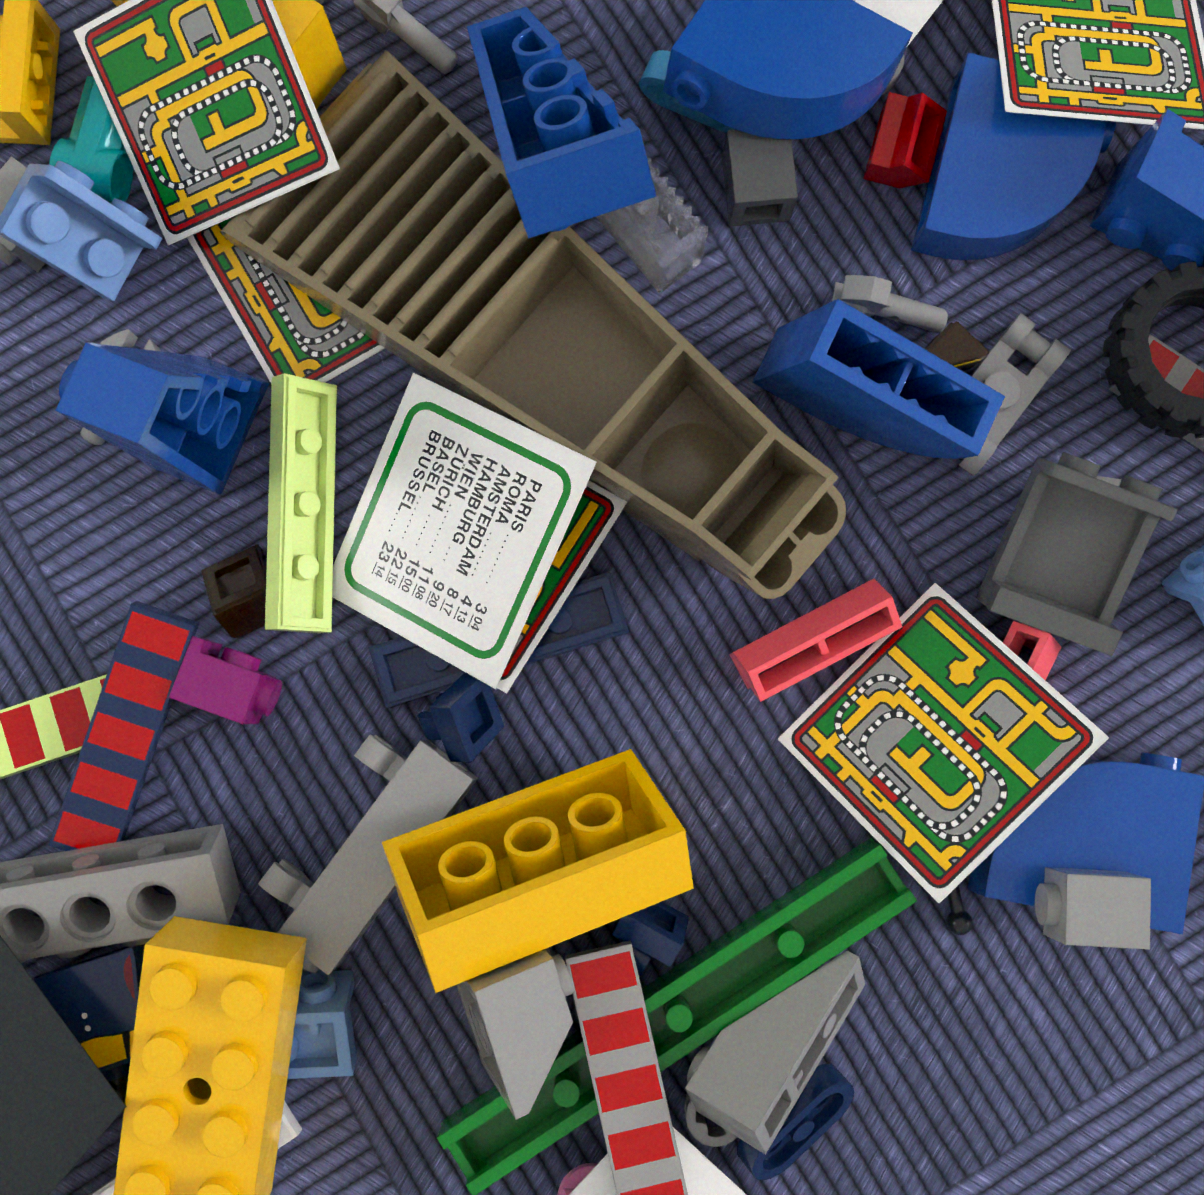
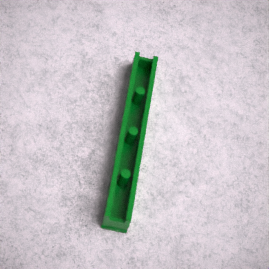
(691, 1005)

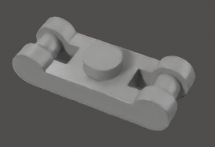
(1011, 382)

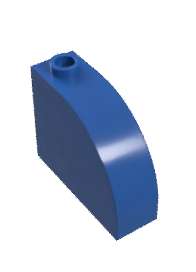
(784, 64)
(1000, 172)
(877, 384)
(1111, 820)

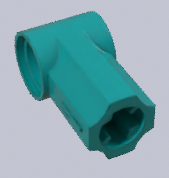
(96, 147)

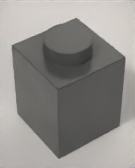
(758, 179)

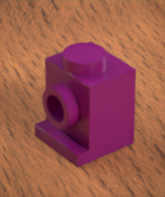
(225, 684)

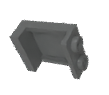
(1072, 551)

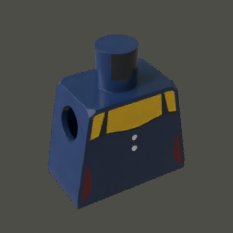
(100, 1007)

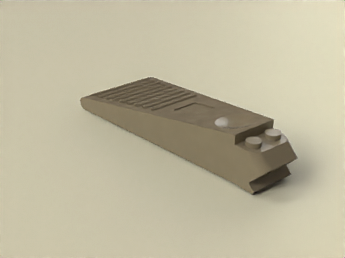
(437, 268)

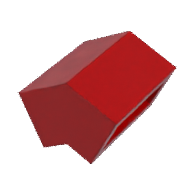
(905, 141)

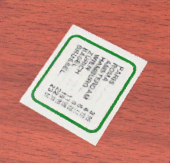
(458, 528)

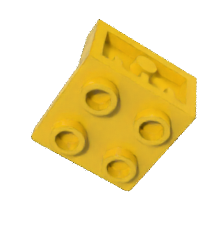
(27, 72)

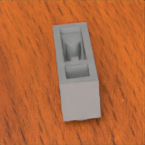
(769, 1055)

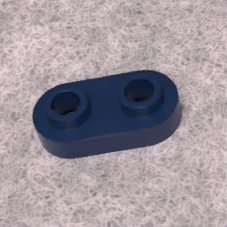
(816, 1110)

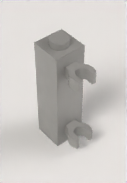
(358, 878)

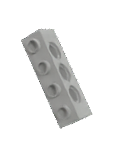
(57, 887)

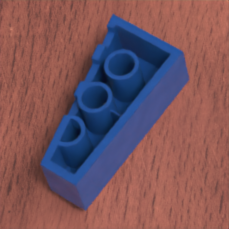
(554, 131)
(1158, 196)
(164, 408)

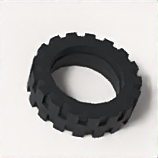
(1131, 358)

